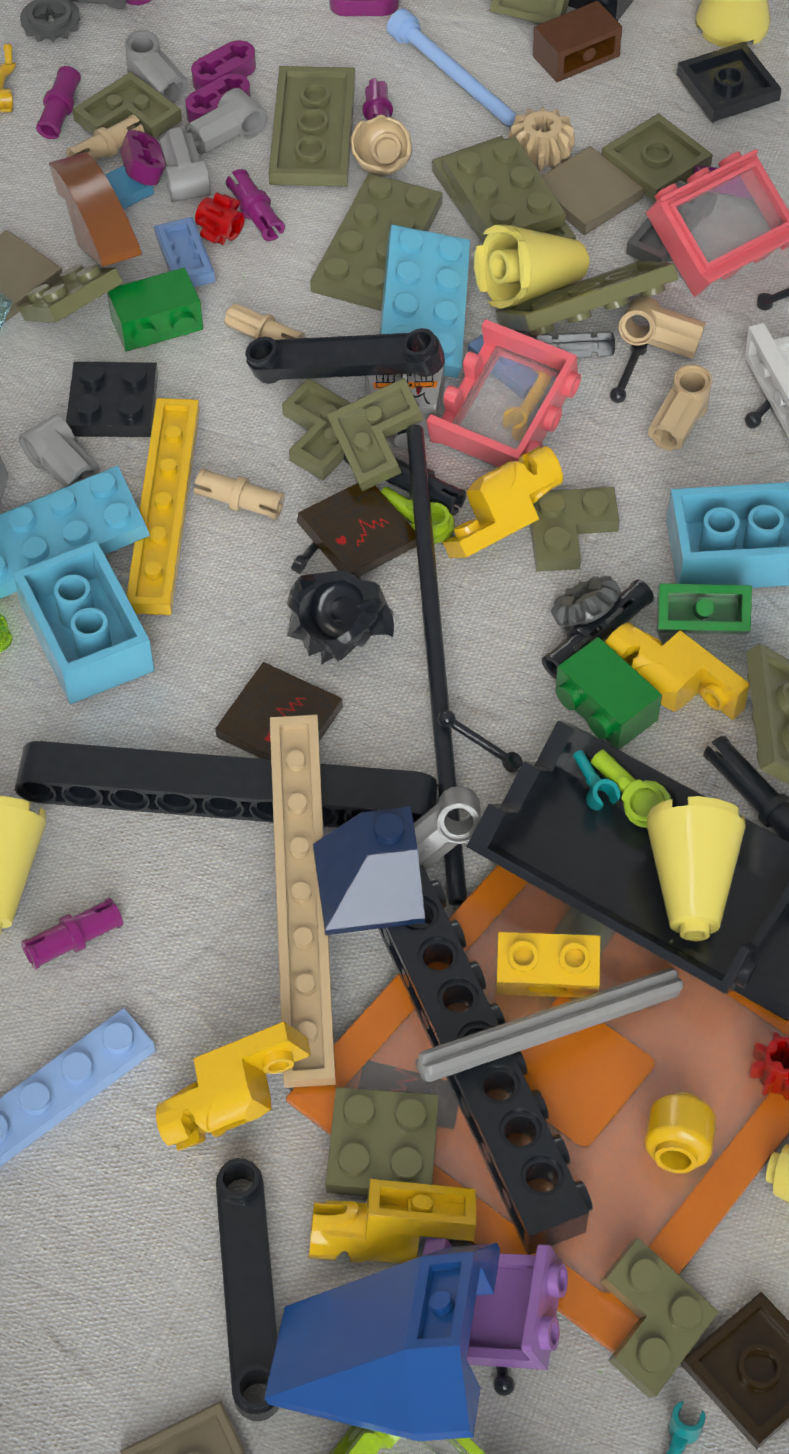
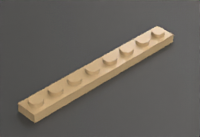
(301, 932)

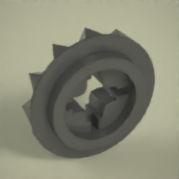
(35, 17)
(586, 601)

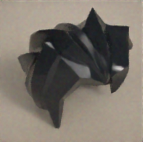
(337, 613)

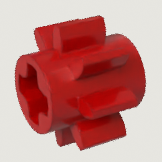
(219, 218)
(772, 1065)

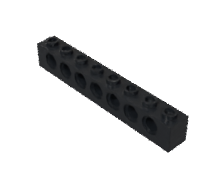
(537, 1216)

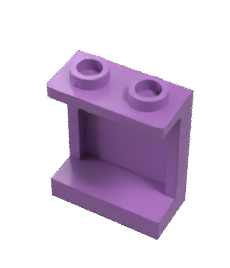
(519, 1320)

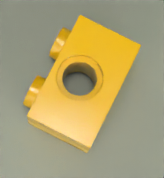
(547, 964)

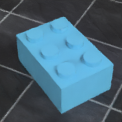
(730, 534)
(84, 622)

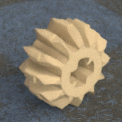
(544, 137)

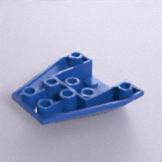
(389, 1347)

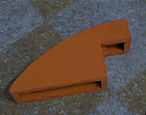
(94, 210)

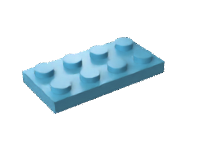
(427, 288)
(68, 519)

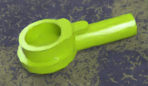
(442, 520)
(637, 794)

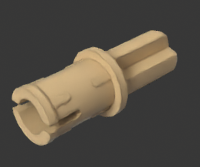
(257, 325)

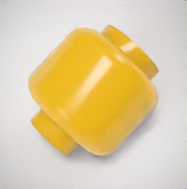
(680, 1132)

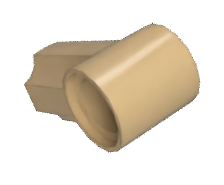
(666, 329)
(682, 407)

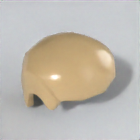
(381, 145)

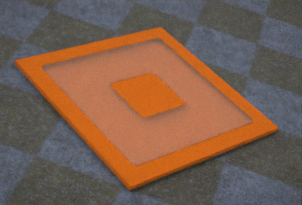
(596, 1099)

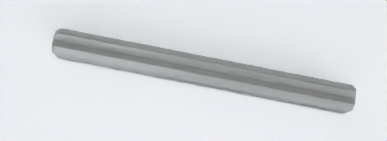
(548, 1025)

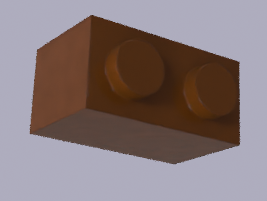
(577, 41)

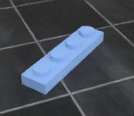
(70, 1081)

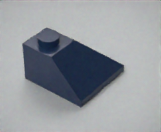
(370, 873)

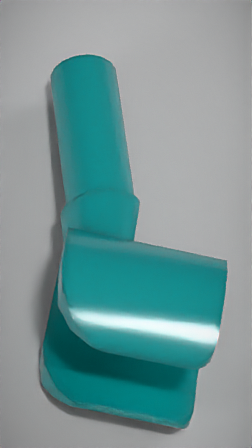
(595, 783)
(681, 1433)

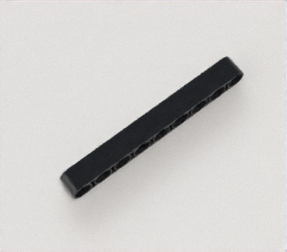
(203, 783)

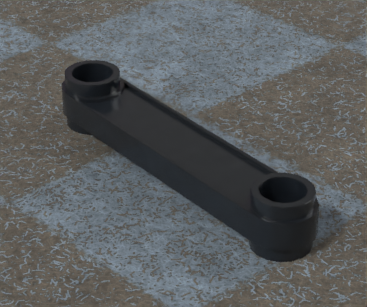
(345, 356)
(247, 1284)

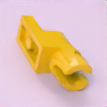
(505, 501)
(681, 670)
(229, 1086)
(391, 1221)

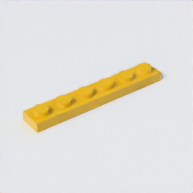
(163, 506)

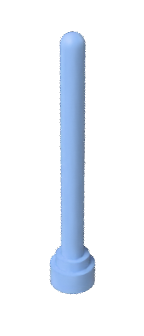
(405, 28)

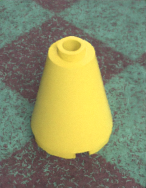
(733, 21)
(526, 264)
(19, 843)
(695, 861)

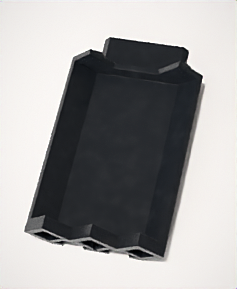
(610, 874)

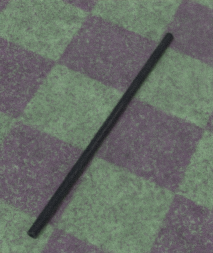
(434, 648)

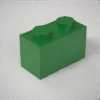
(155, 309)
(704, 608)
(607, 693)

